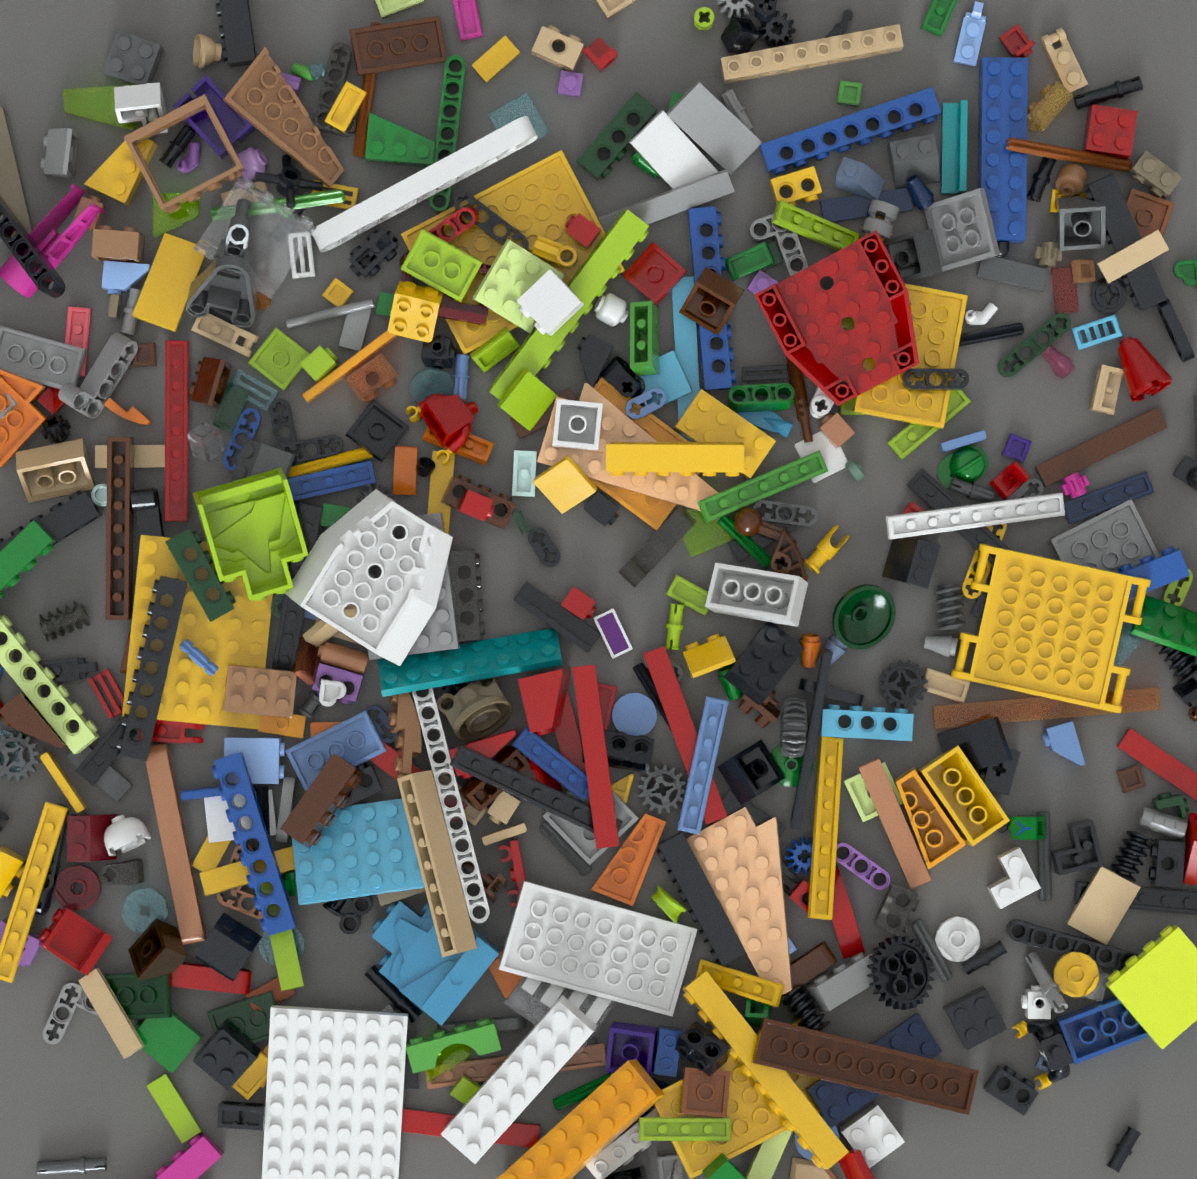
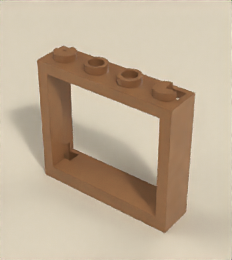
(168, 121)

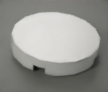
(957, 939)

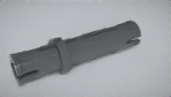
(80, 1166)

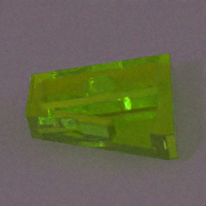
(165, 222)
(448, 1059)

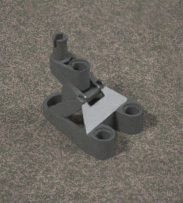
(224, 289)

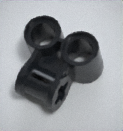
(348, 908)

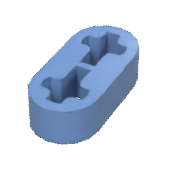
(648, 408)

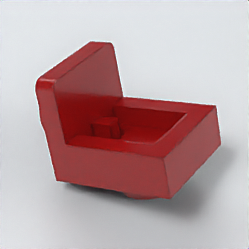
(1016, 42)
(1009, 480)

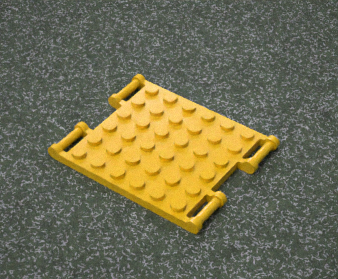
(1050, 628)

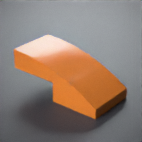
(133, 414)
(405, 470)

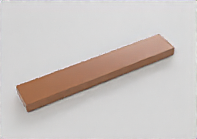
(894, 823)

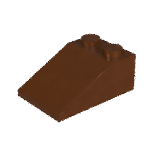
(211, 381)
(25, 717)

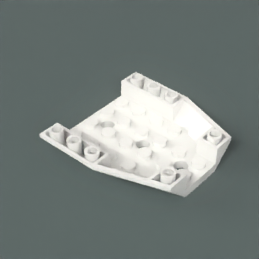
(389, 607)

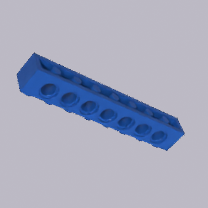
(923, 99)
(709, 217)
(265, 852)

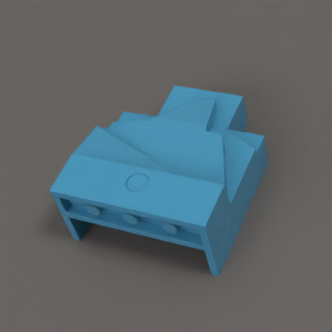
(417, 964)

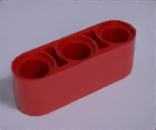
(457, 223)

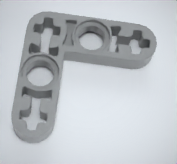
(79, 1001)

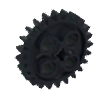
(900, 972)

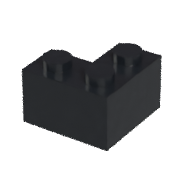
(1084, 850)

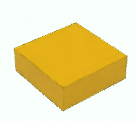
(337, 293)

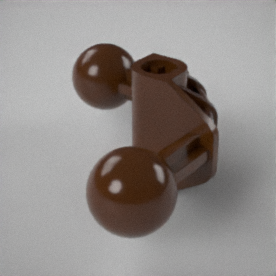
(749, 522)

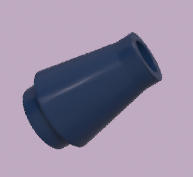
(919, 192)

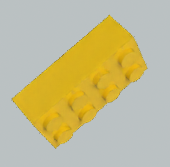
(712, 421)

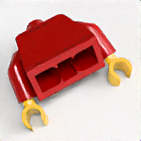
(447, 419)

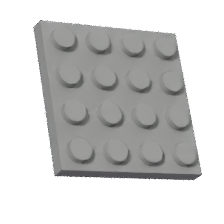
(1107, 540)

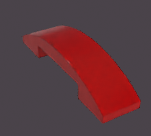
(844, 920)

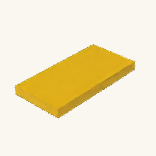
(168, 283)

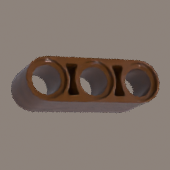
(811, 964)

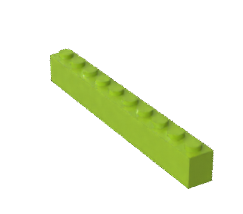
(586, 285)

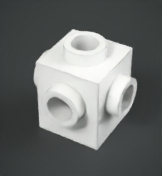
(1032, 1010)

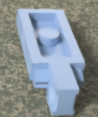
(970, 36)

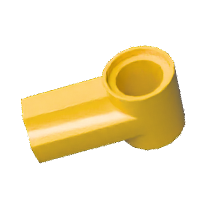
(553, 251)

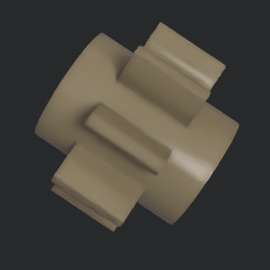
(1048, 254)

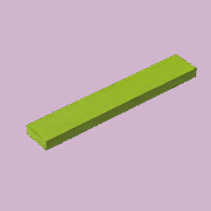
(284, 951)

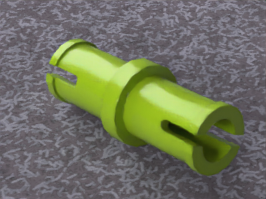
(674, 626)

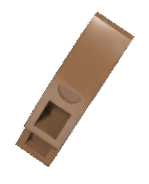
(406, 723)

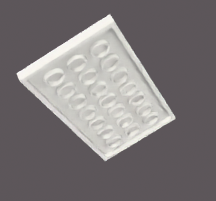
(597, 948)

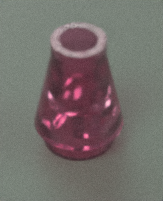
(1058, 362)

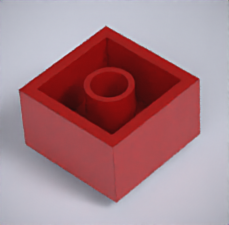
(1109, 131)

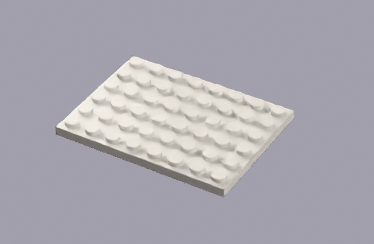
(334, 1094)

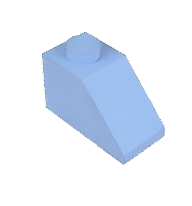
(122, 275)

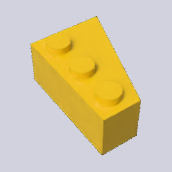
(120, 173)

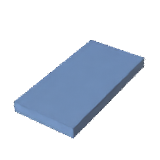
(352, 740)

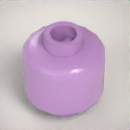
(253, 161)

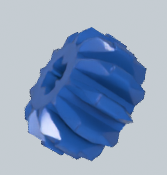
(797, 850)

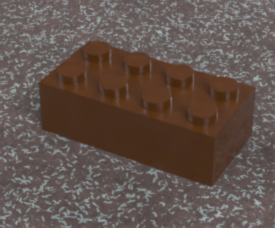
(321, 801)

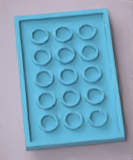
(359, 855)

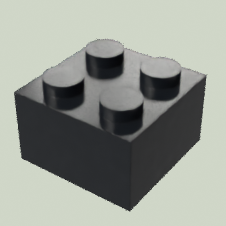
(975, 1017)
(226, 1055)

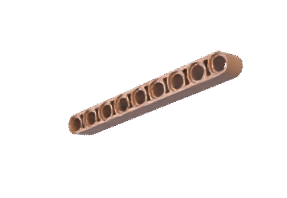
(175, 845)

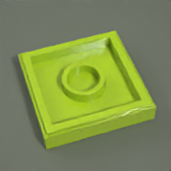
(279, 359)
(527, 399)

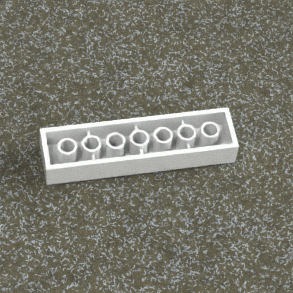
(518, 1079)

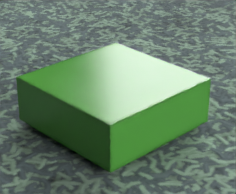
(849, 93)

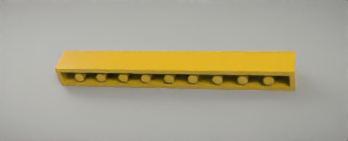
(774, 1083)

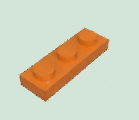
(475, 448)

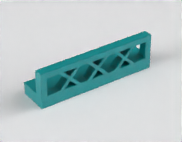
(954, 148)

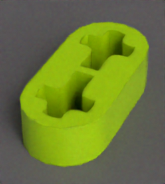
(1182, 590)

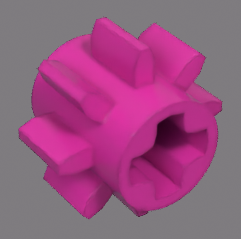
(1075, 485)

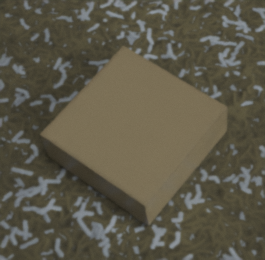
(114, 306)

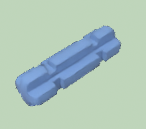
(198, 657)

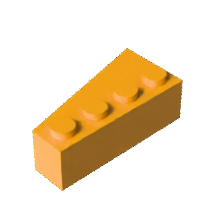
(932, 825)

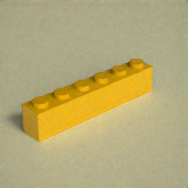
(675, 457)

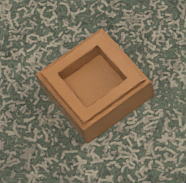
(1083, 271)

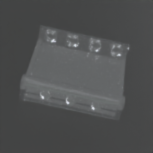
(274, 236)

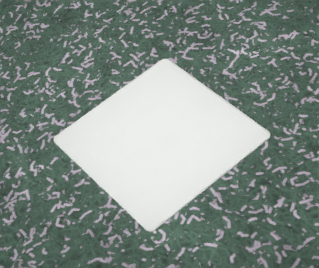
(833, 457)

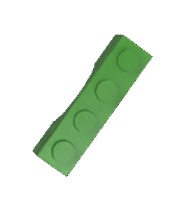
(481, 1037)

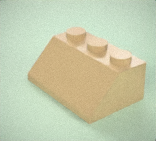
(54, 470)

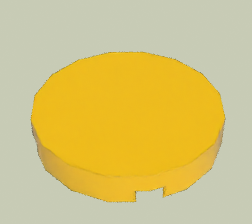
(1076, 974)

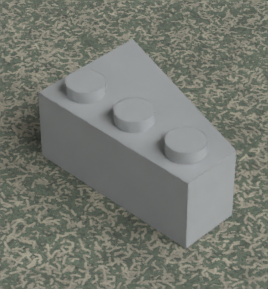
(841, 983)

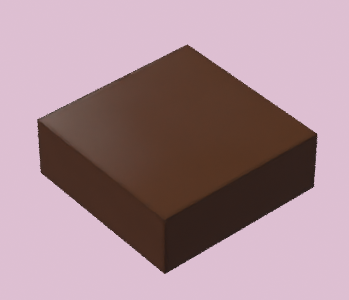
(145, 355)
(1130, 778)

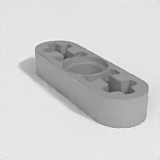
(286, 807)

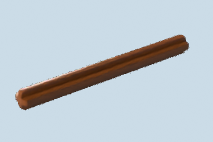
(364, 110)
(1068, 154)

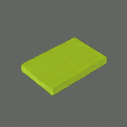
(441, 265)

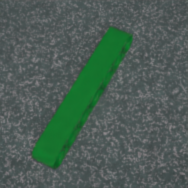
(452, 123)

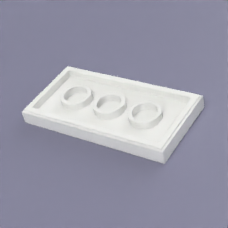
(671, 152)

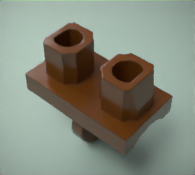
(767, 709)

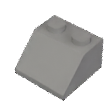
(60, 153)

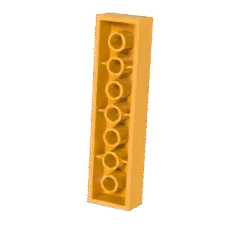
(589, 1126)

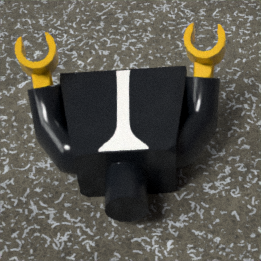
(1051, 1048)

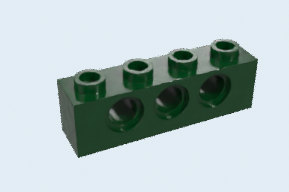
(599, 168)
(177, 546)

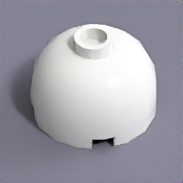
(125, 834)

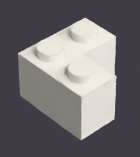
(139, 103)
(1018, 880)

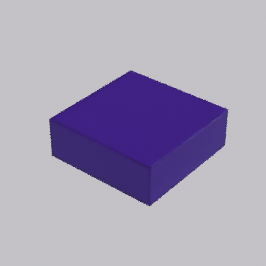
(1016, 448)

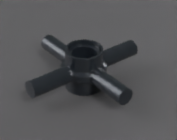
(288, 181)

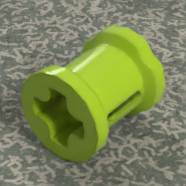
(703, 11)

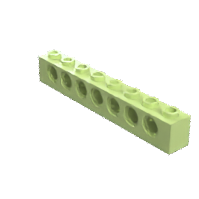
(32, 688)

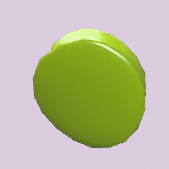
(668, 903)

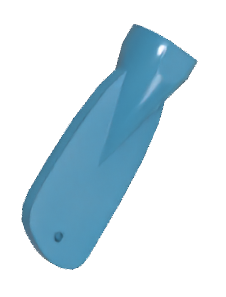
(769, 421)

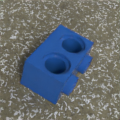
(666, 1056)

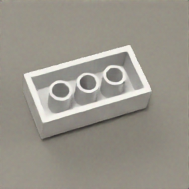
(756, 594)

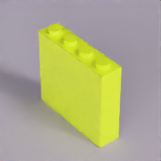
(1160, 986)

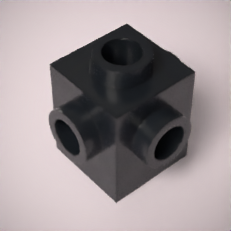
(439, 353)

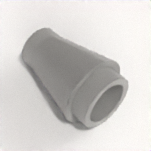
(944, 645)

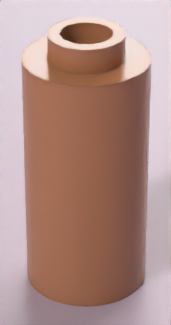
(343, 657)

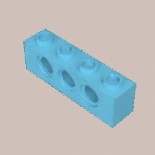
(902, 730)

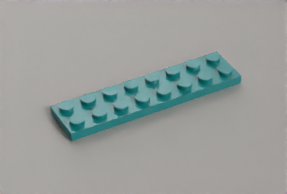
(471, 662)

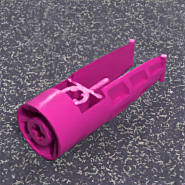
(50, 242)

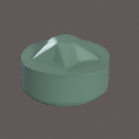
(855, 469)

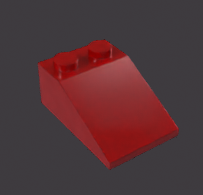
(487, 746)

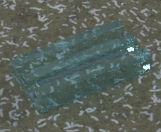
(235, 380)

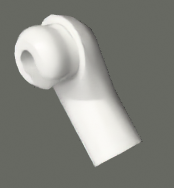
(980, 317)

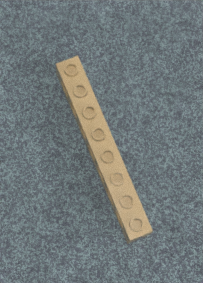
(811, 54)

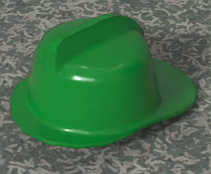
(965, 463)

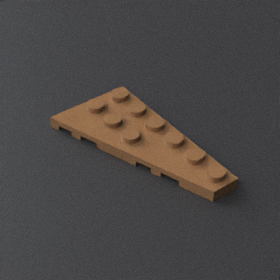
(277, 112)

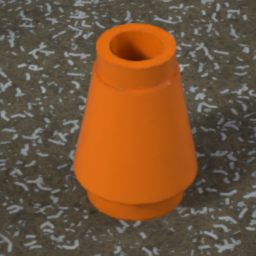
(811, 646)

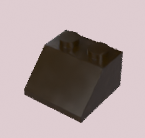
(157, 951)

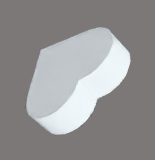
(331, 691)

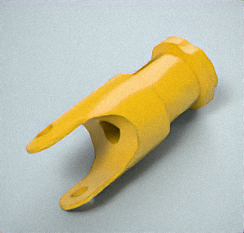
(824, 551)

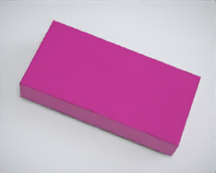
(467, 19)

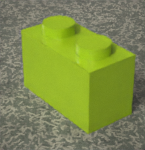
(320, 363)

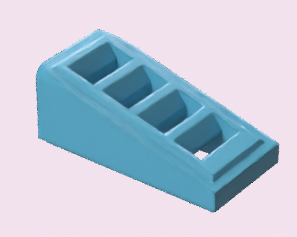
(1115, 324)

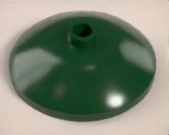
(871, 622)

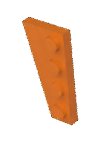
(629, 865)

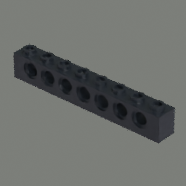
(141, 748)

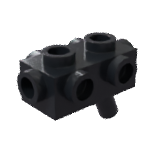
(379, 247)

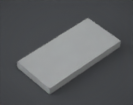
(714, 127)
(40, 358)

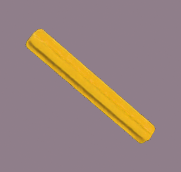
(330, 462)

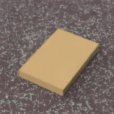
(1103, 904)

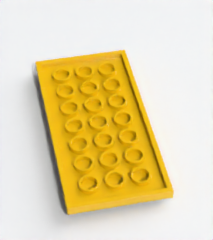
(749, 1113)

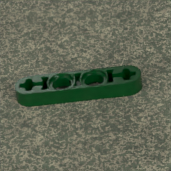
(1035, 346)

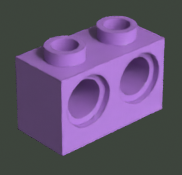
(339, 675)

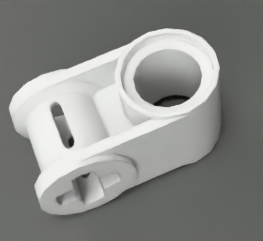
(818, 397)

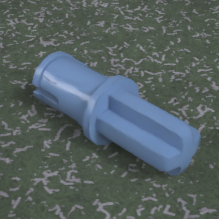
(461, 375)

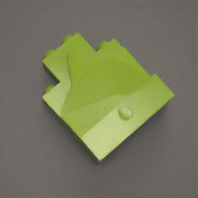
(253, 532)

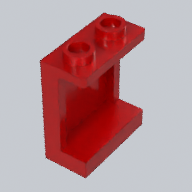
(74, 940)

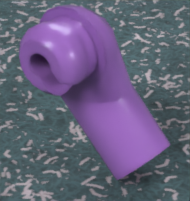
(192, 160)

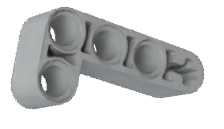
(780, 235)
(101, 378)

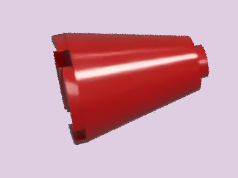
(1141, 370)

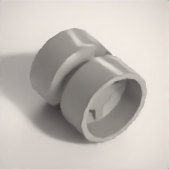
(884, 226)

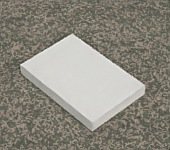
(217, 822)

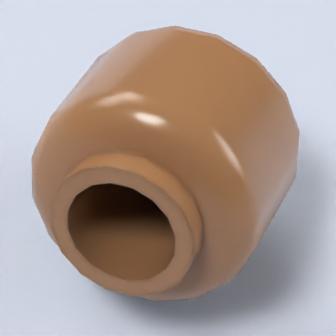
(1071, 179)

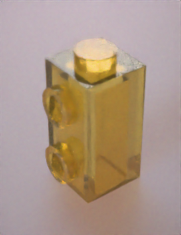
(1047, 109)

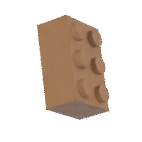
(260, 691)

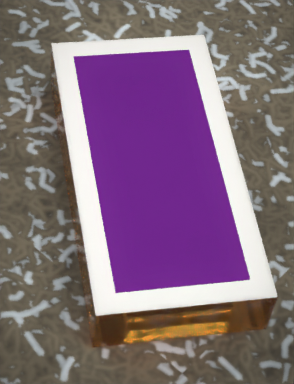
(612, 633)

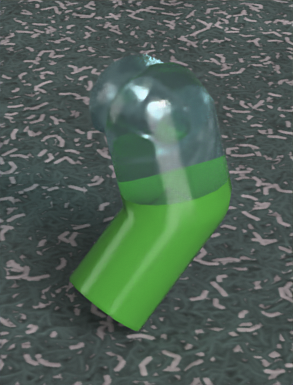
(309, 72)

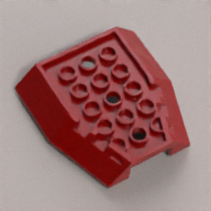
(810, 319)

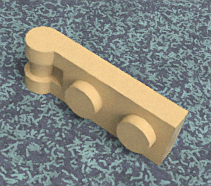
(1064, 61)
(224, 333)

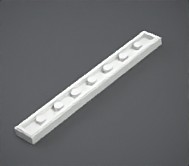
(975, 515)

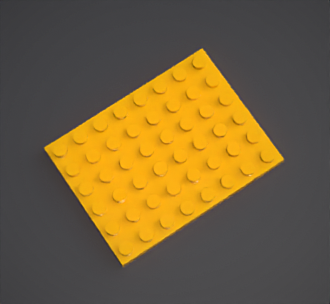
(534, 204)
(231, 639)

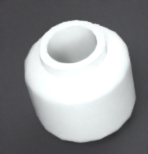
(611, 309)

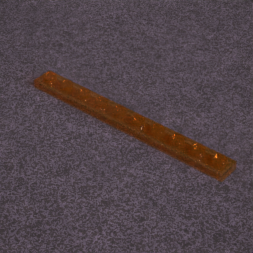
(1038, 708)

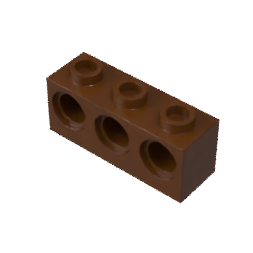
(450, 500)
(481, 794)

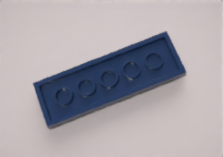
(840, 1101)

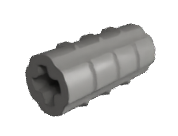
(1162, 823)

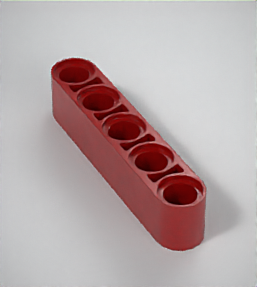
(205, 978)

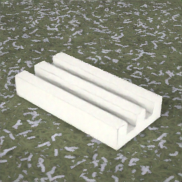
(304, 274)

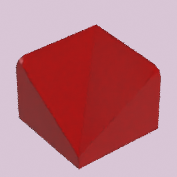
(51, 401)

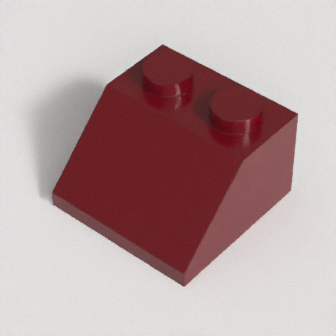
(86, 837)

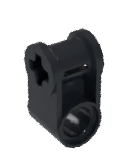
(621, 375)

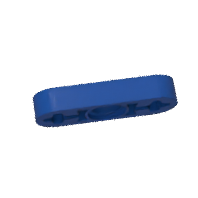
(254, 425)

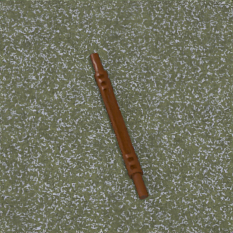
(800, 399)

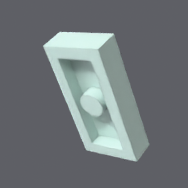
(524, 473)

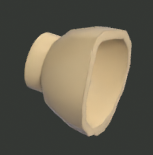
(205, 51)

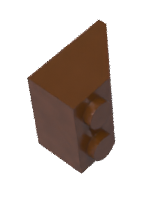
(711, 301)

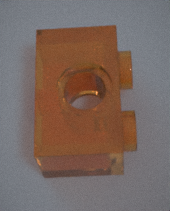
(358, 378)

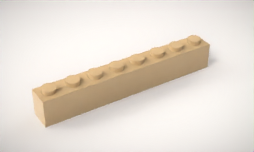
(437, 863)

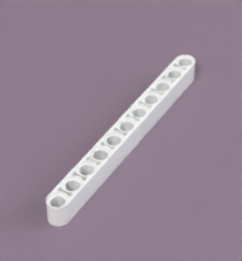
(424, 184)
(455, 812)

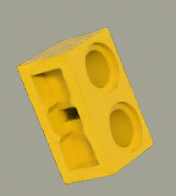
(793, 182)

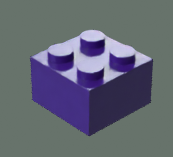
(630, 1043)

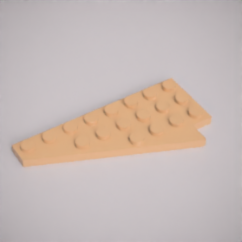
(619, 428)
(747, 879)

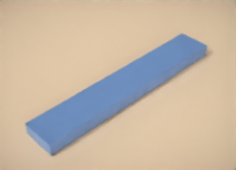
(702, 765)

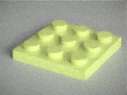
(508, 279)

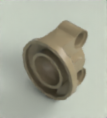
(476, 709)

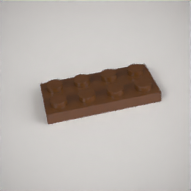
(398, 45)

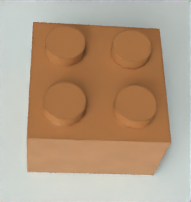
(118, 245)

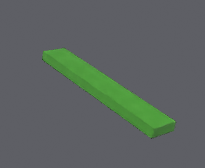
(762, 486)

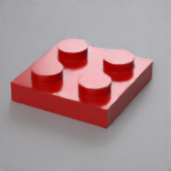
(654, 273)

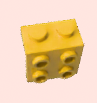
(414, 311)

